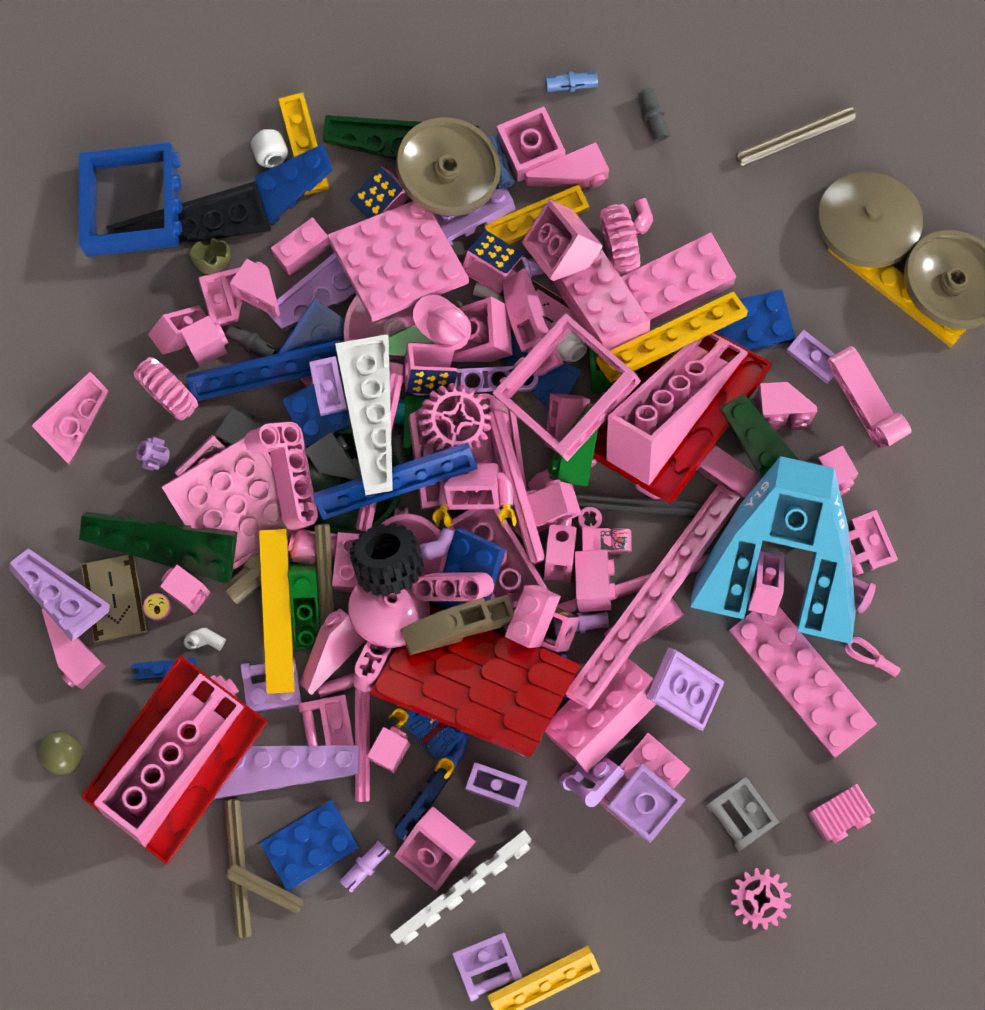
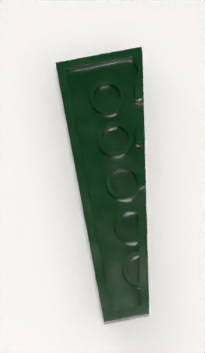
(367, 135)
(755, 434)
(197, 551)

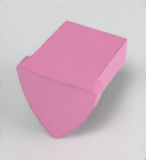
(863, 594)

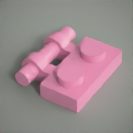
(873, 541)

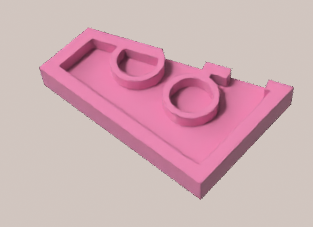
(72, 416)

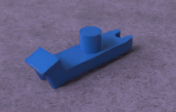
(155, 670)

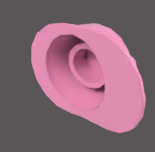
(441, 321)

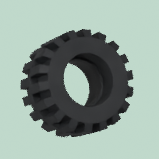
(386, 559)

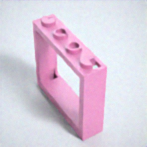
(596, 415)

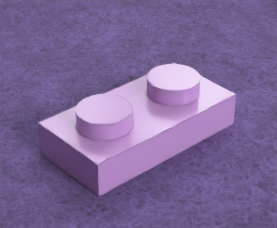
(812, 355)
(328, 386)

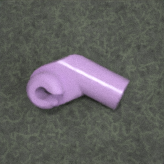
(437, 548)

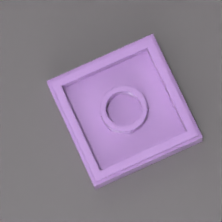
(646, 803)

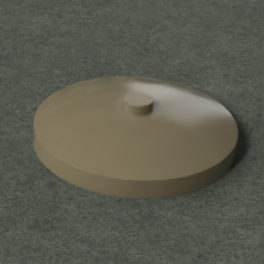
(448, 166)
(869, 219)
(948, 278)

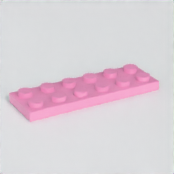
(803, 679)

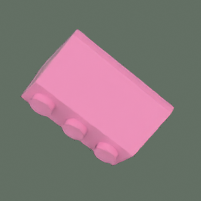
(561, 242)

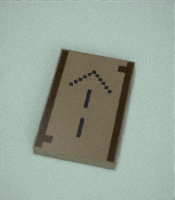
(119, 585)

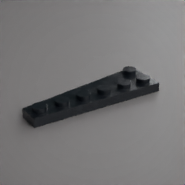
(213, 216)

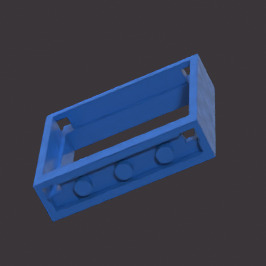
(129, 241)

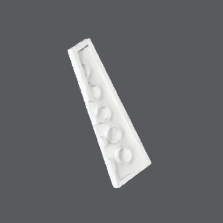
(367, 394)
(429, 915)

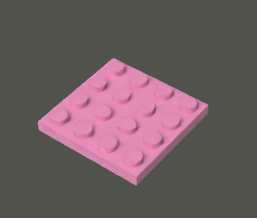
(397, 259)
(230, 493)

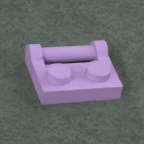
(256, 693)
(602, 775)
(483, 957)

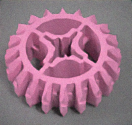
(620, 238)
(165, 388)
(476, 423)

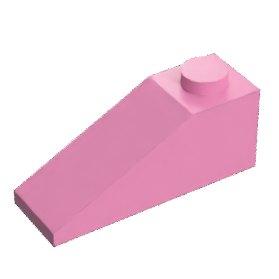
(581, 167)
(332, 647)
(74, 657)

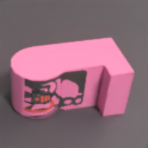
(614, 540)

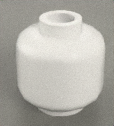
(269, 148)
(572, 348)

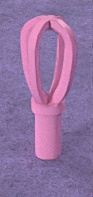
(879, 660)

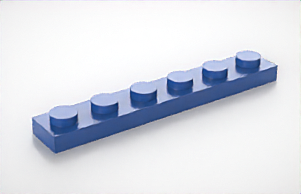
(258, 372)
(405, 478)

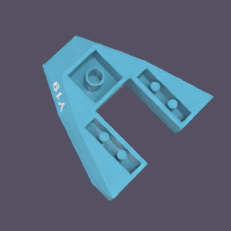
(792, 507)

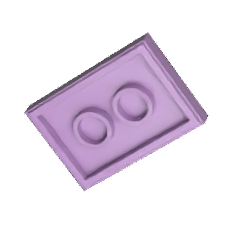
(685, 689)

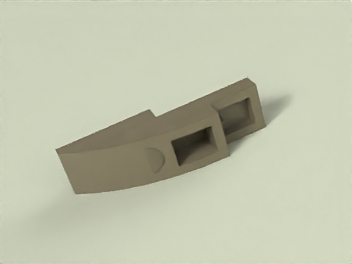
(457, 622)

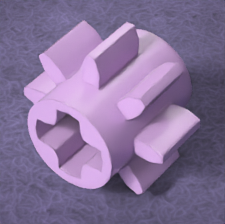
(152, 453)

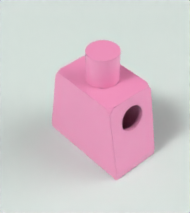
(560, 552)

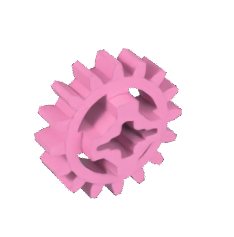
(772, 902)

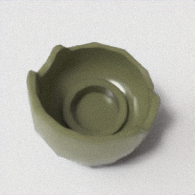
(211, 257)
(59, 753)

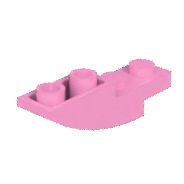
(527, 317)

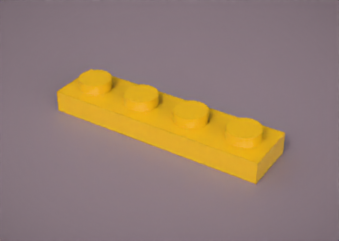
(300, 130)
(517, 224)
(545, 981)

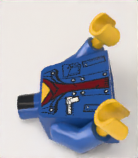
(440, 740)

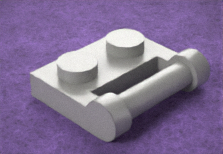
(749, 807)

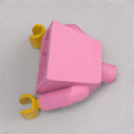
(476, 490)

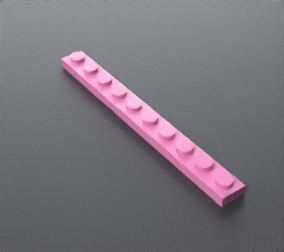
(653, 597)

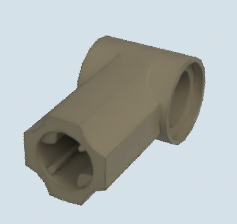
(245, 581)

